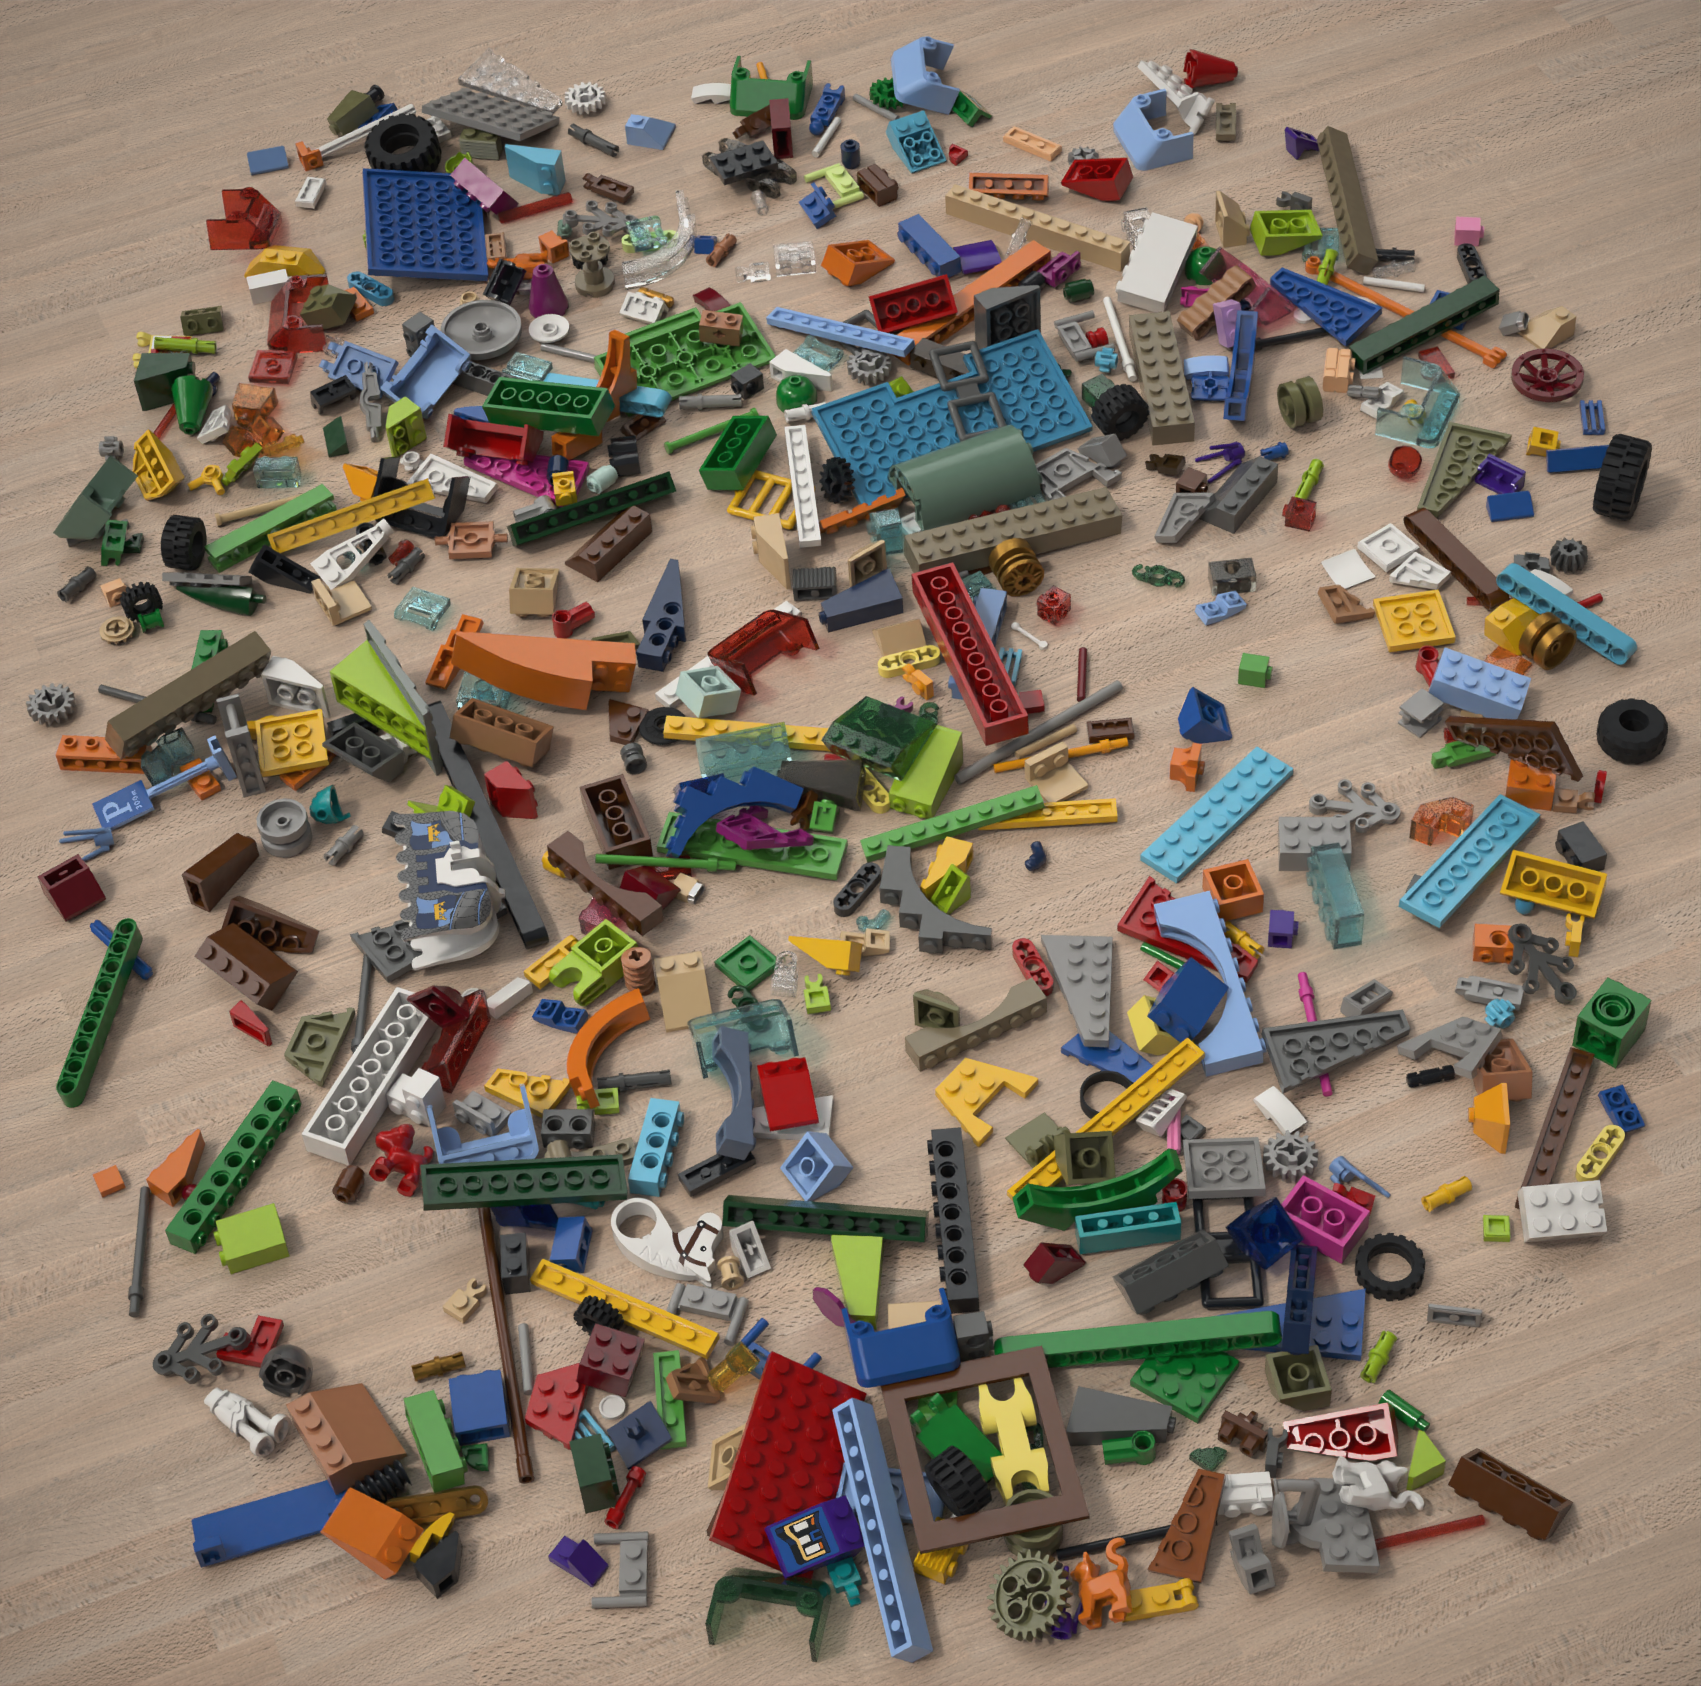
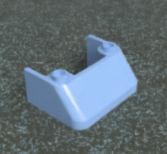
(916, 85)
(1147, 147)
(514, 1145)

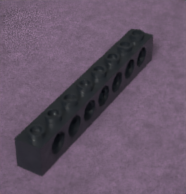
(949, 1143)

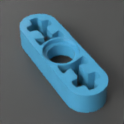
(380, 295)

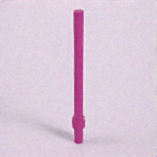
(1307, 996)

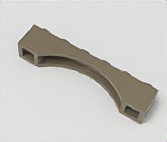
(934, 1045)

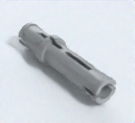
(710, 401)

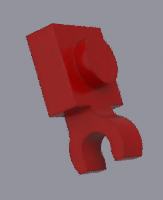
(1355, 1195)

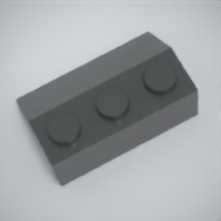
(367, 752)

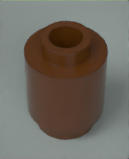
(348, 1184)

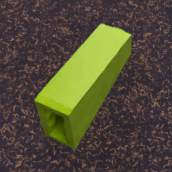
(859, 1273)

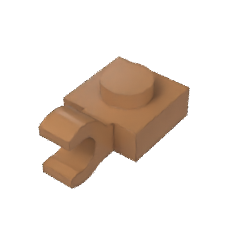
(1568, 800)

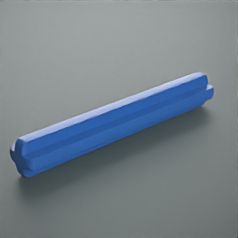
(105, 936)

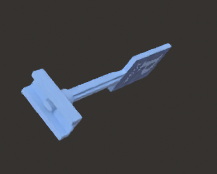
(136, 799)

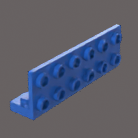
(263, 1523)

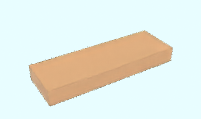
(1032, 143)

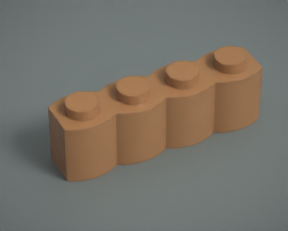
(1200, 316)

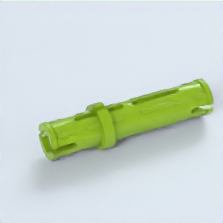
(185, 345)
(1309, 479)

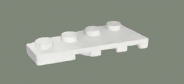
(440, 474)

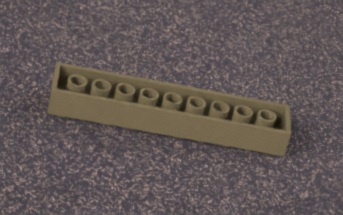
(1043, 525)

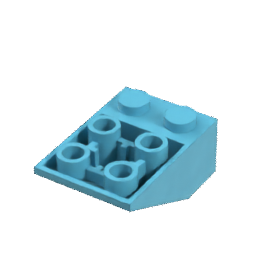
(915, 142)

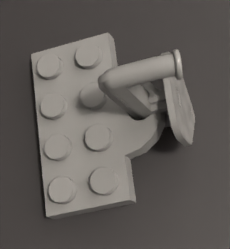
(1325, 1523)

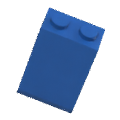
(1187, 1001)

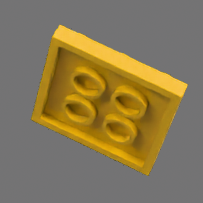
(1414, 620)
(291, 743)

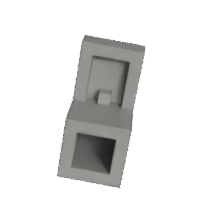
(1249, 1560)

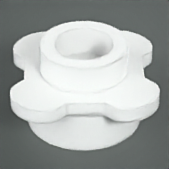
(411, 461)

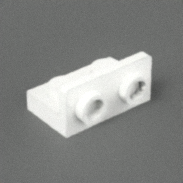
(642, 308)

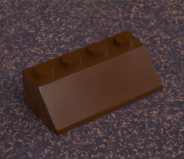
(611, 543)
(247, 965)
(1509, 1494)

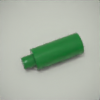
(1405, 1412)

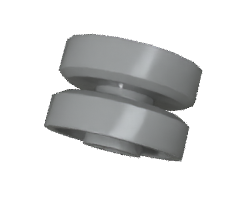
(284, 827)

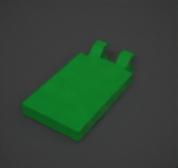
(953, 1428)

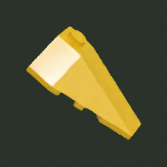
(1508, 623)

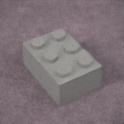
(1299, 834)

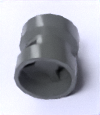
(633, 758)

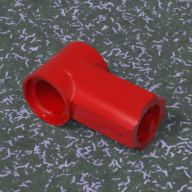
(566, 621)
(1427, 662)

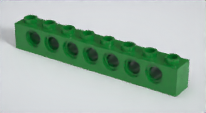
(233, 1167)

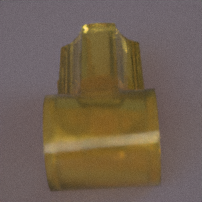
(737, 1363)

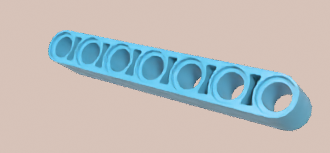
(639, 401)
(1588, 626)

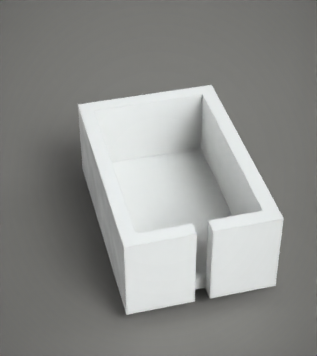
(1562, 1211)

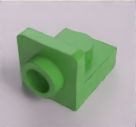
(824, 816)

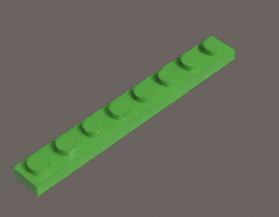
(954, 822)

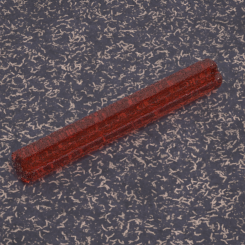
(535, 207)

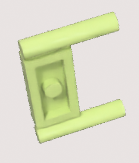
(841, 182)

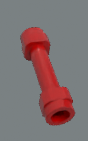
(616, 1515)

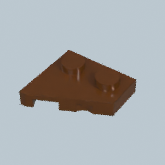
(624, 721)

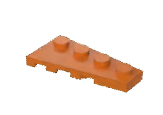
(832, 523)

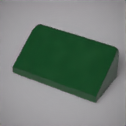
(335, 438)

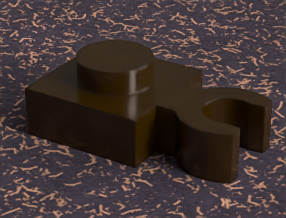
(1168, 464)

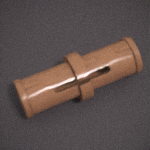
(721, 250)

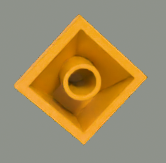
(361, 480)
(1491, 1117)

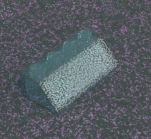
(743, 749)

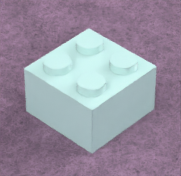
(708, 691)

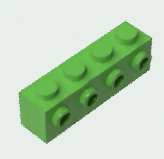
(434, 1441)

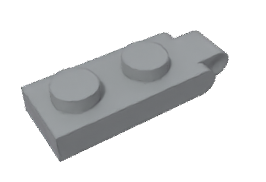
(1485, 990)

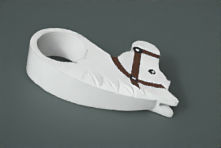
(666, 1253)

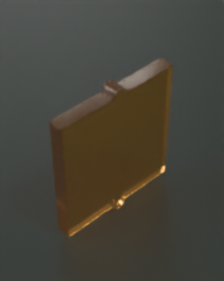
(1508, 660)

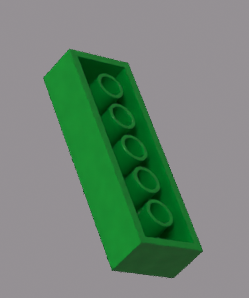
(549, 406)

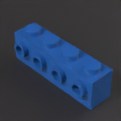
(929, 246)

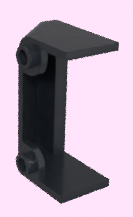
(422, 518)

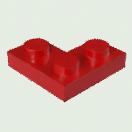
(263, 1339)

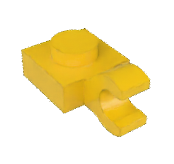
(1573, 938)

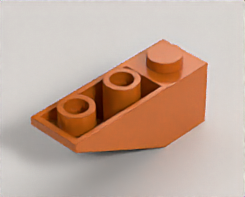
(177, 1170)

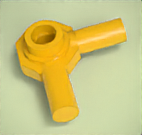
(211, 476)

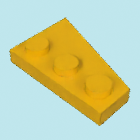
(541, 1091)

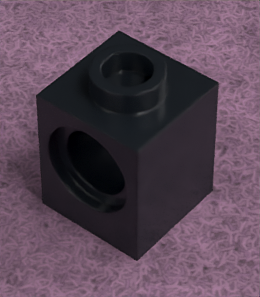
(747, 381)

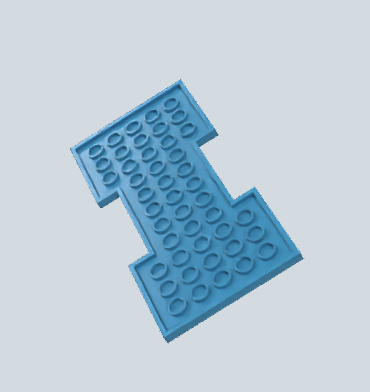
(880, 430)

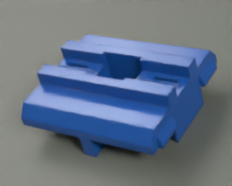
(1209, 387)

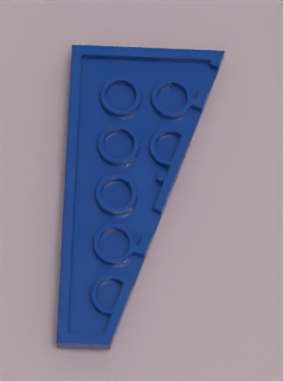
(1332, 309)
(1334, 1324)

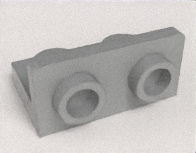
(481, 1114)

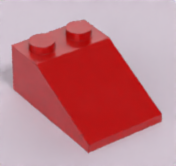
(1099, 178)
(787, 1094)

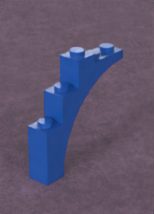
(1242, 366)
(757, 789)

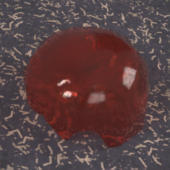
(1404, 462)

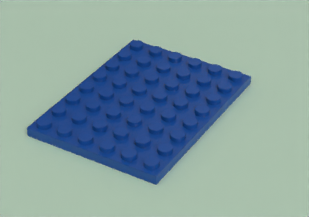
(422, 226)

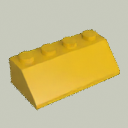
(1554, 884)

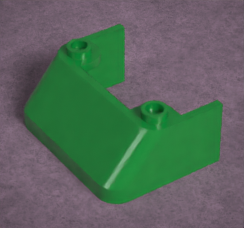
(753, 94)

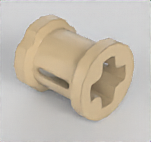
(730, 1272)

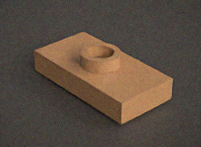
(495, 246)

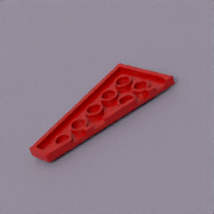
(1141, 924)

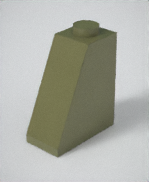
(351, 113)

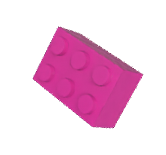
(1326, 1218)

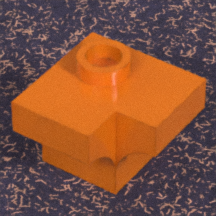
(1187, 765)

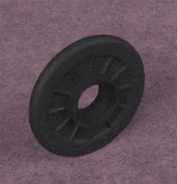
(649, 726)

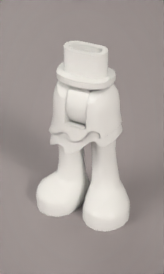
(237, 1411)

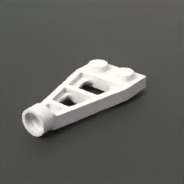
(327, 565)

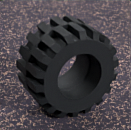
(1120, 411)
(183, 542)
(958, 1482)

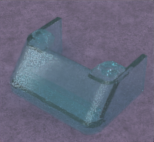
(1422, 423)
(765, 1022)

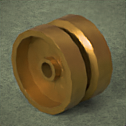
(1547, 641)

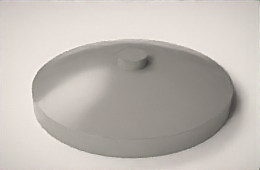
(483, 328)

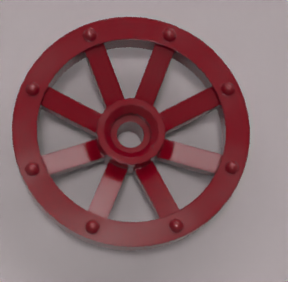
(1547, 378)

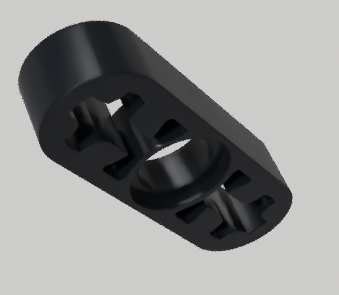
(1473, 259)
(856, 899)

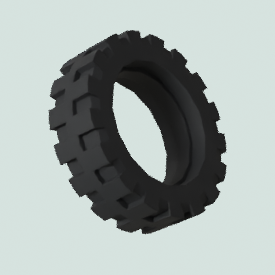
(1387, 1289)

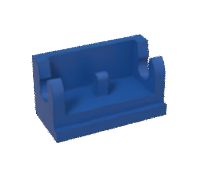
(571, 1243)

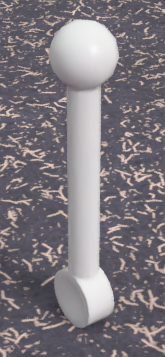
(1042, 644)

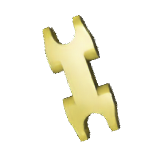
(1009, 1421)

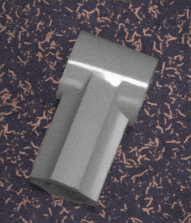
(541, 505)

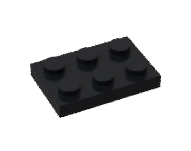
(743, 162)

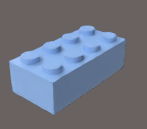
(1478, 686)

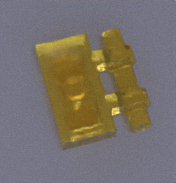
(289, 443)

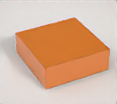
(109, 1181)

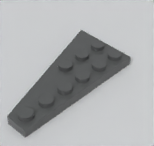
(388, 951)

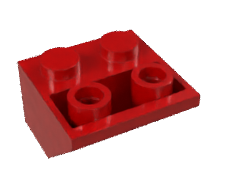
(510, 792)

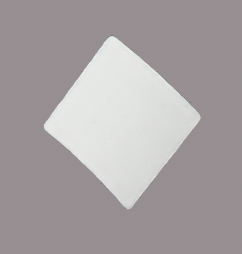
(1347, 569)

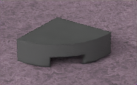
(1191, 1129)

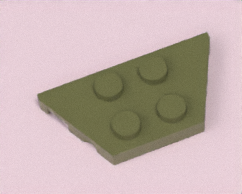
(318, 1043)

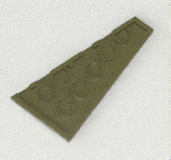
(1457, 463)

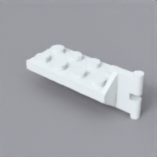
(1189, 104)

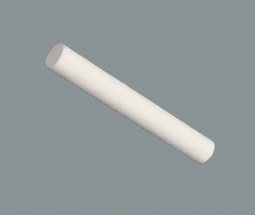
(826, 137)
(1394, 284)

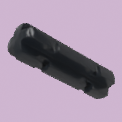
(1430, 1076)

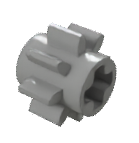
(111, 447)

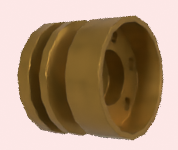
(1016, 567)

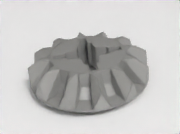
(1077, 154)

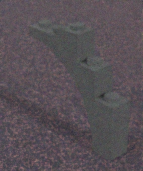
(917, 912)

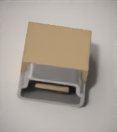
(690, 888)

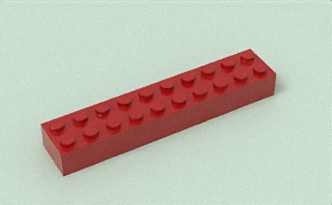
(970, 654)

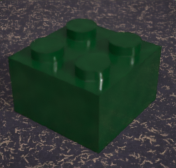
(595, 1473)

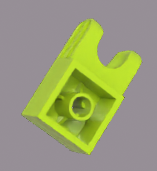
(593, 962)

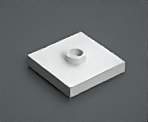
(1388, 547)

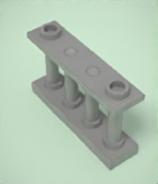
(240, 745)

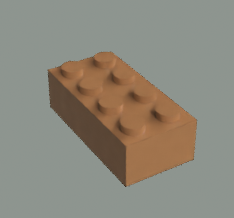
(501, 732)

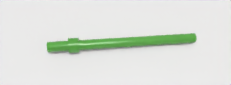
(710, 864)

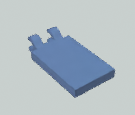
(351, 363)

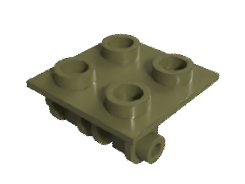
(1036, 1139)

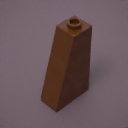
(219, 871)

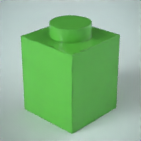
(1254, 670)

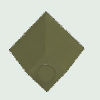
(935, 1010)

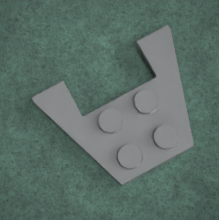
(1069, 469)
(1459, 1037)

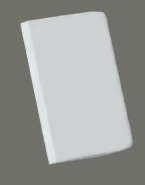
(509, 997)

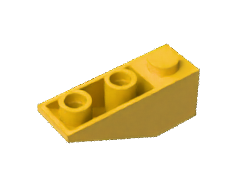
(951, 852)

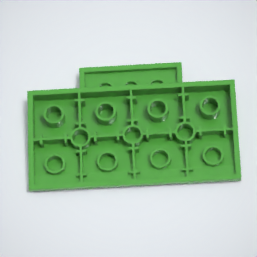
(675, 360)

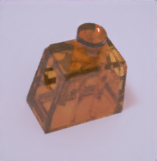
(252, 400)

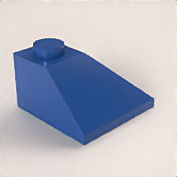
(1203, 719)

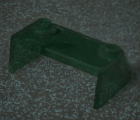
(808, 1595)

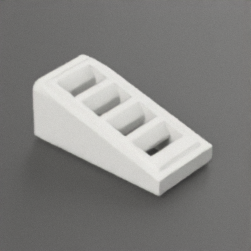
(1157, 1123)

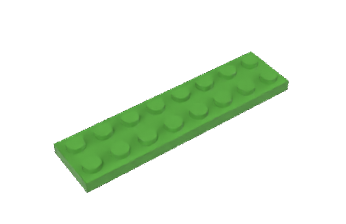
(818, 860)

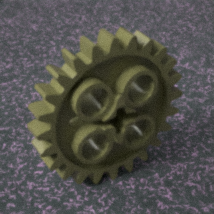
(1029, 1596)

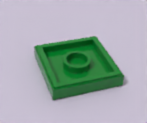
(747, 963)

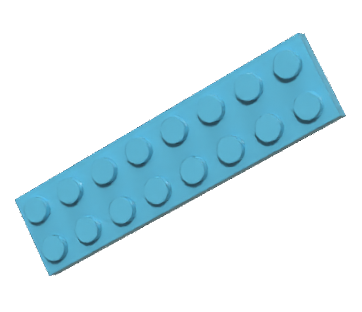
(1216, 814)
(1469, 861)

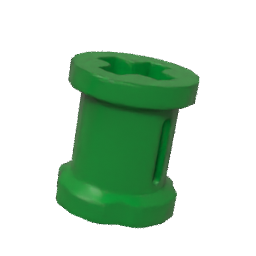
(150, 620)

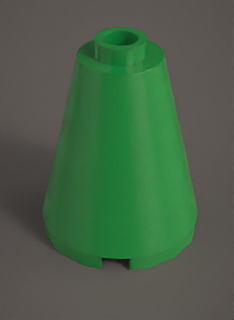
(191, 402)

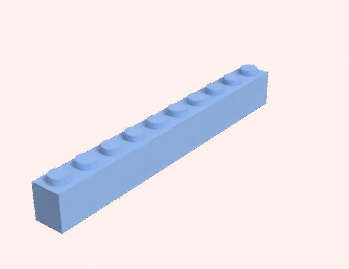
(882, 1531)

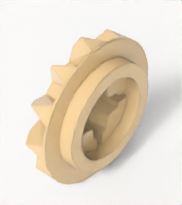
(109, 627)

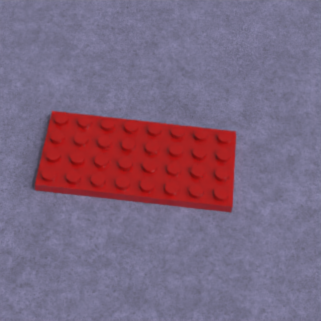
(785, 1457)

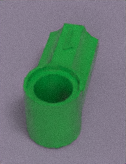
(1126, 1449)

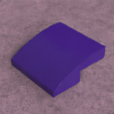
(978, 256)

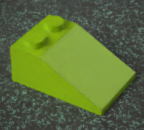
(1283, 230)

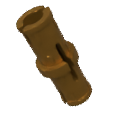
(438, 1366)

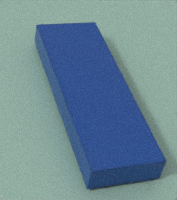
(1575, 458)

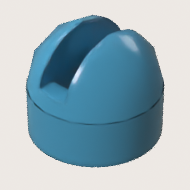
(1523, 907)

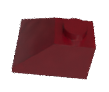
(441, 1005)

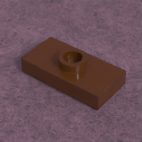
(1110, 729)

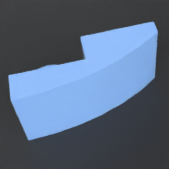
(1204, 364)
(1223, 607)

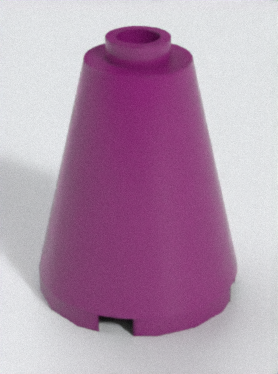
(546, 293)

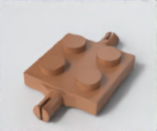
(471, 540)

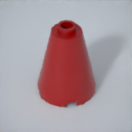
(1207, 69)

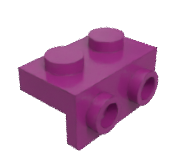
(1060, 268)

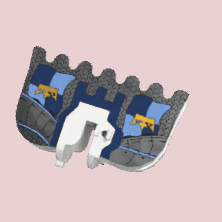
(447, 887)

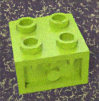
(449, 800)

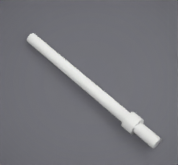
(1127, 363)

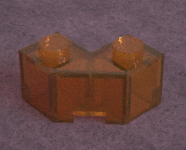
(262, 430)
(1444, 815)

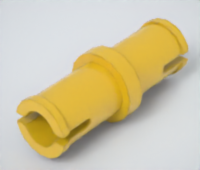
(1243, 939)
(1446, 1193)

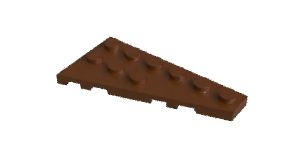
(1523, 740)

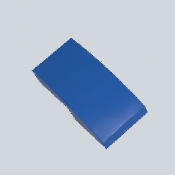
(556, 1015)
(1620, 1109)

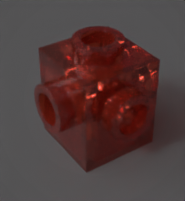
(1053, 605)

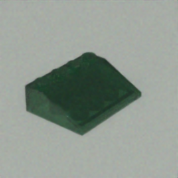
(879, 736)

